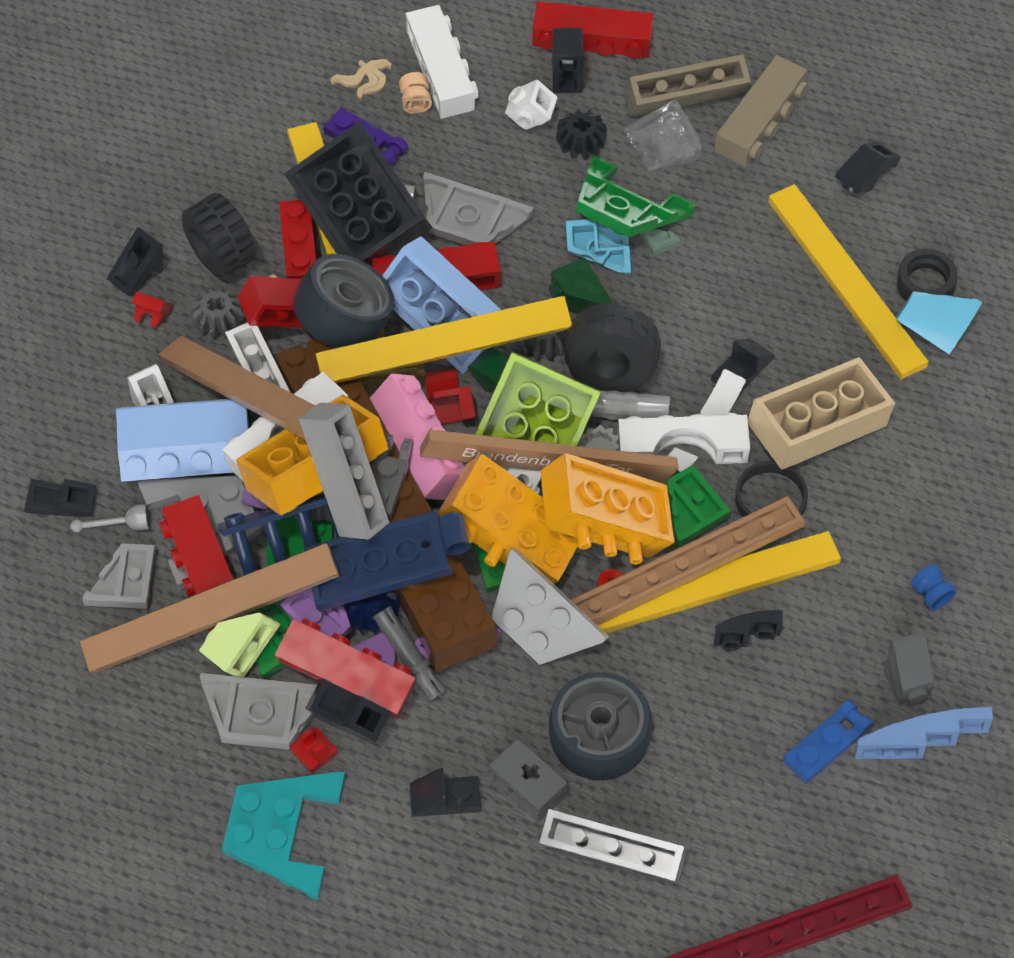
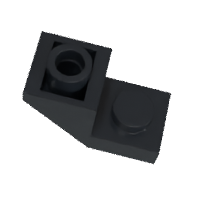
(865, 166)

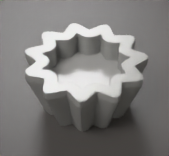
(600, 438)

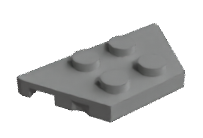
(469, 213)
(540, 614)
(257, 709)

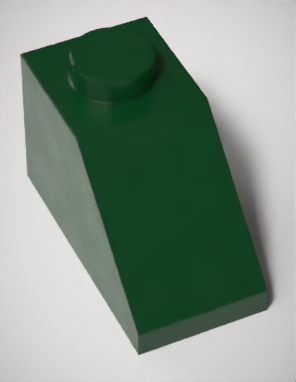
(578, 286)

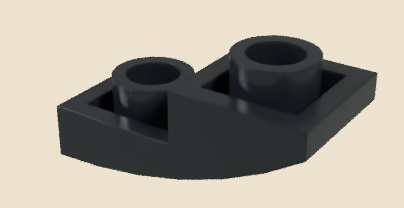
(734, 632)

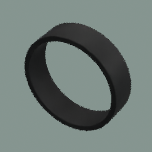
(770, 467)

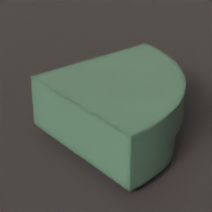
(660, 240)

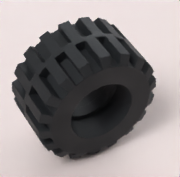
(218, 235)

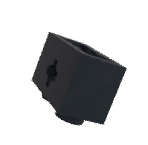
(567, 60)

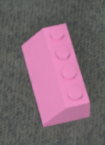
(411, 416)

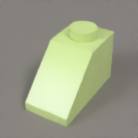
(239, 642)

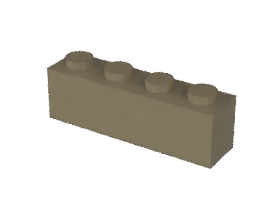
(687, 84)
(761, 111)

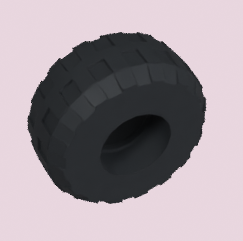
(612, 347)

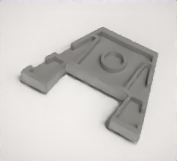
(219, 496)

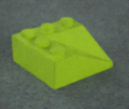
(538, 404)

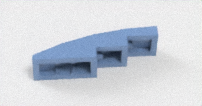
(911, 736)

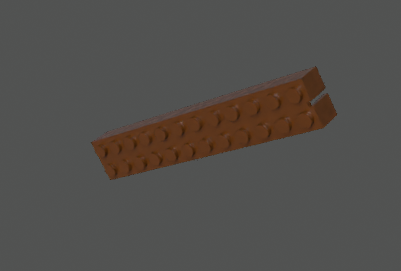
(442, 610)

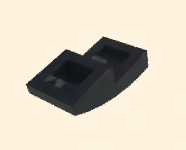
(69, 499)

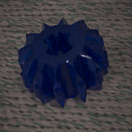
(362, 611)

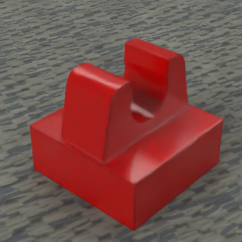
(156, 307)
(313, 749)

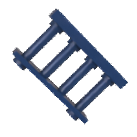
(238, 523)

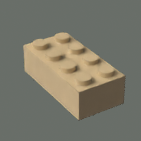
(820, 413)

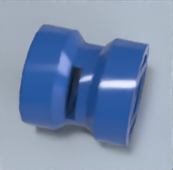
(933, 587)

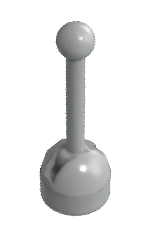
(136, 519)

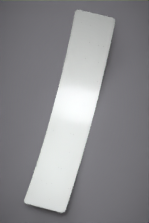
(718, 403)

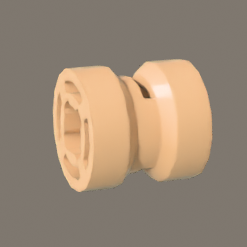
(415, 92)

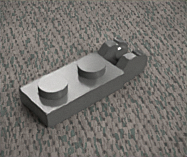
(391, 473)

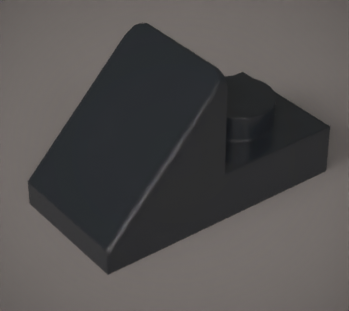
(138, 258)
(745, 361)
(444, 796)

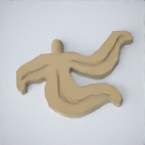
(372, 70)

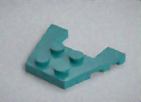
(266, 823)

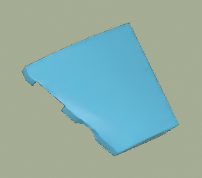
(598, 245)
(938, 317)

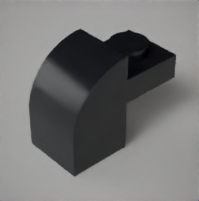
(347, 711)

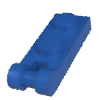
(827, 742)

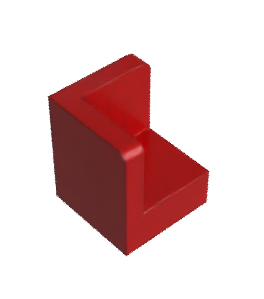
(453, 405)

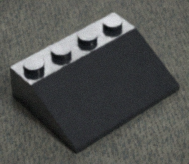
(357, 197)

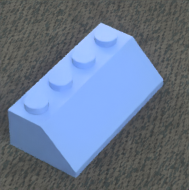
(434, 293)
(177, 438)

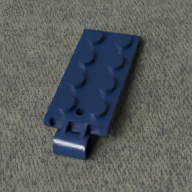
(392, 558)

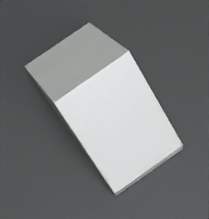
(149, 387)

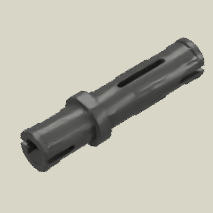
(409, 653)

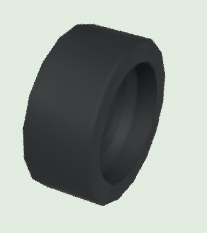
(926, 259)

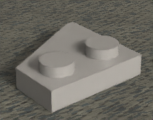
(125, 579)

